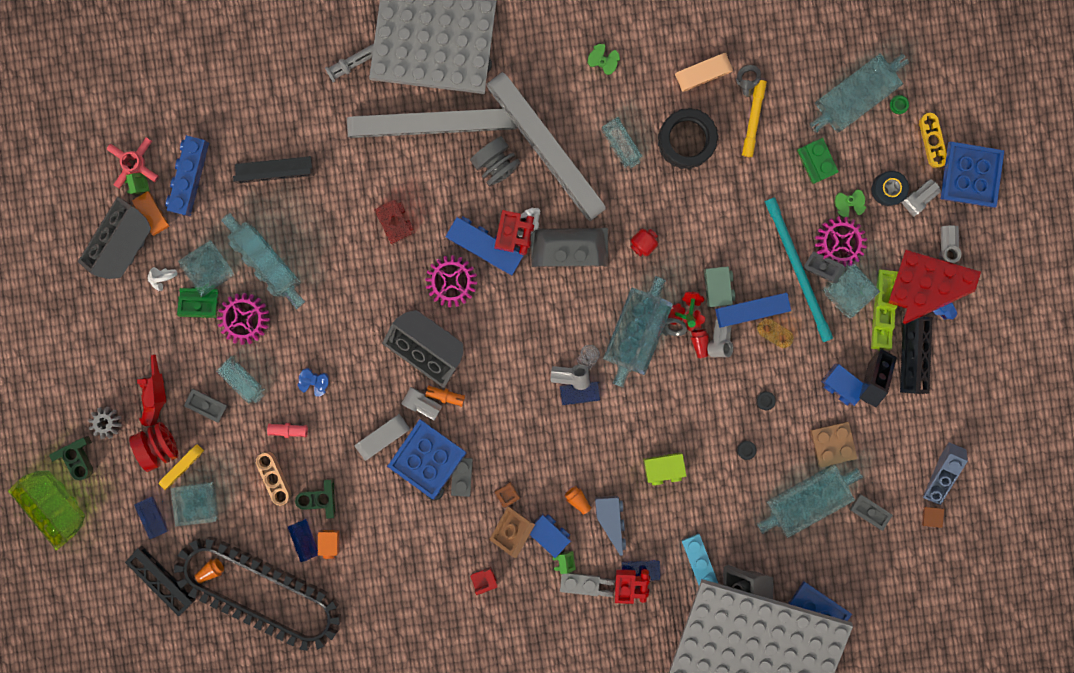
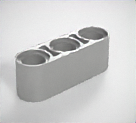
(382, 437)

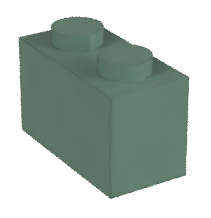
(719, 286)

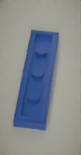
(753, 310)

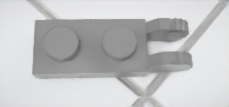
(585, 584)

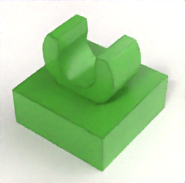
(137, 183)
(566, 562)

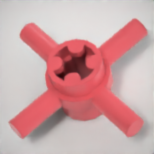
(139, 167)

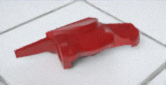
(153, 394)

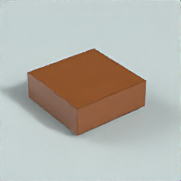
(507, 495)
(933, 517)

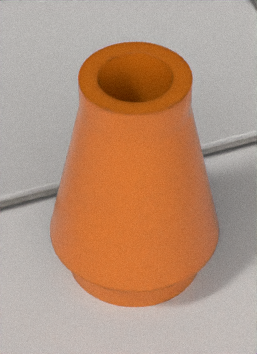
(577, 499)
(210, 570)

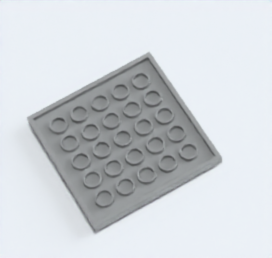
(434, 43)

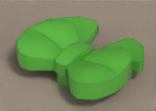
(597, 59)
(856, 200)

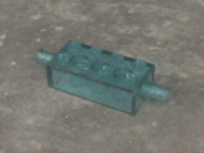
(859, 93)
(264, 260)
(638, 331)
(810, 501)

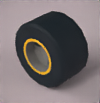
(896, 185)

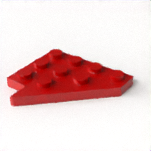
(929, 284)

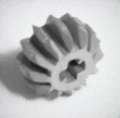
(101, 416)

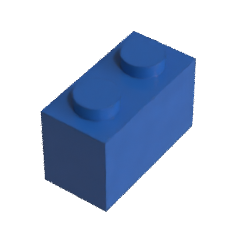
(843, 384)
(549, 535)

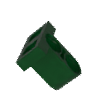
(80, 460)
(315, 502)

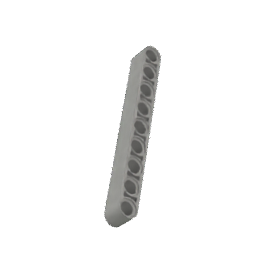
(428, 123)
(546, 146)

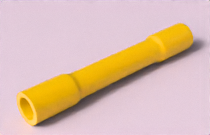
(749, 141)

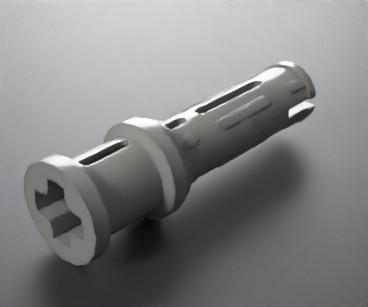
(344, 66)

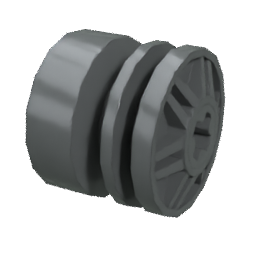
(495, 161)

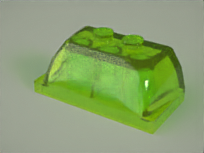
(48, 506)

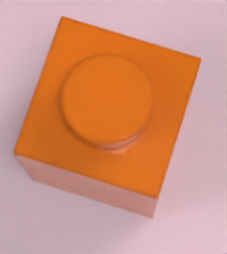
(328, 543)

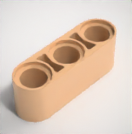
(704, 72)
(273, 488)

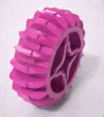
(853, 231)
(438, 270)
(248, 325)

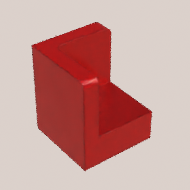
(484, 581)

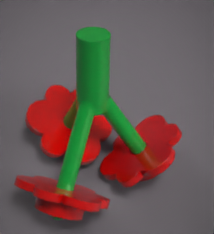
(691, 319)

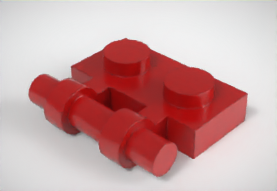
(508, 230)
(625, 586)

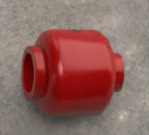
(644, 242)

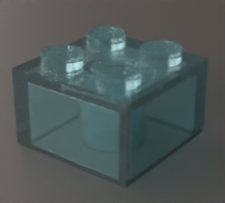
(206, 268)
(851, 291)
(194, 503)

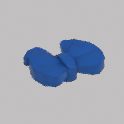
(320, 381)

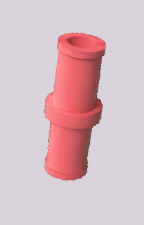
(287, 430)

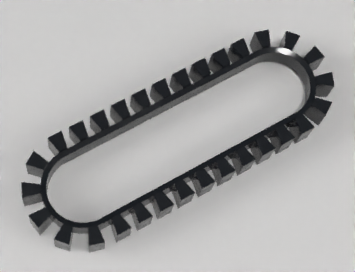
(210, 542)

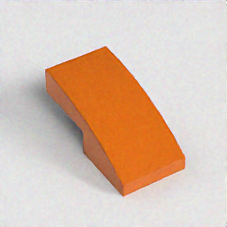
(148, 208)

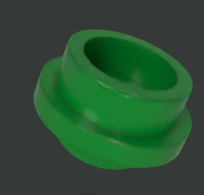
(899, 104)

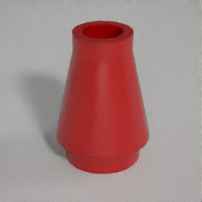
(700, 341)

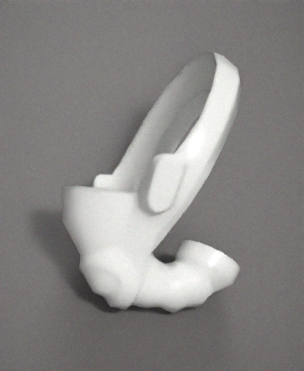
(534, 212)
(159, 276)

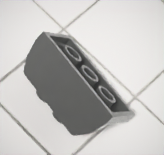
(115, 241)
(569, 247)
(425, 346)
(748, 581)

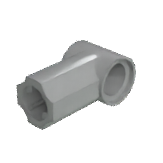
(917, 200)
(950, 242)
(721, 344)
(576, 376)
(418, 402)

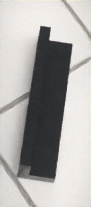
(273, 170)
(913, 354)
(163, 577)

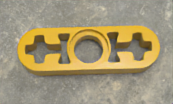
(925, 127)
(181, 467)

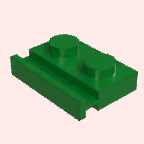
(817, 161)
(193, 305)

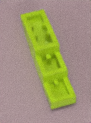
(883, 311)

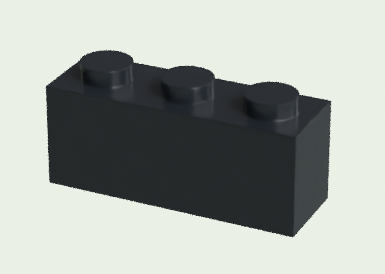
(878, 377)

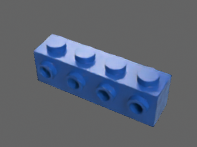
(188, 175)

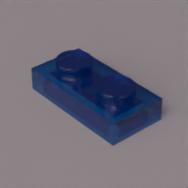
(570, 395)
(151, 517)
(303, 540)
(652, 566)

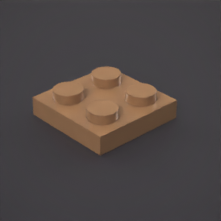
(833, 444)
(512, 532)

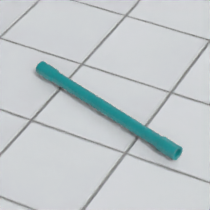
(822, 325)

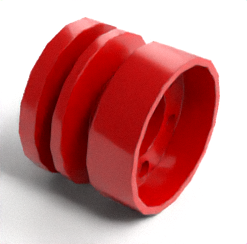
(153, 447)

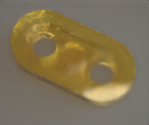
(774, 333)

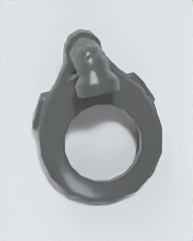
(747, 85)
(668, 331)

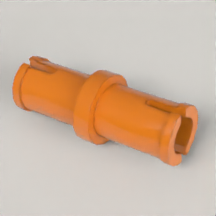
(445, 396)

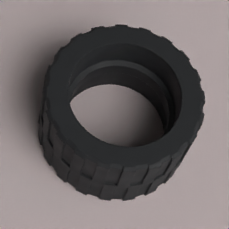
(707, 125)

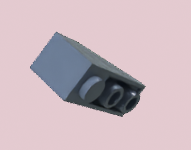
(945, 473)
(608, 515)

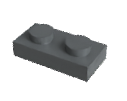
(824, 268)
(205, 405)
(462, 478)
(871, 512)

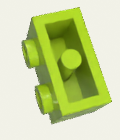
(664, 468)

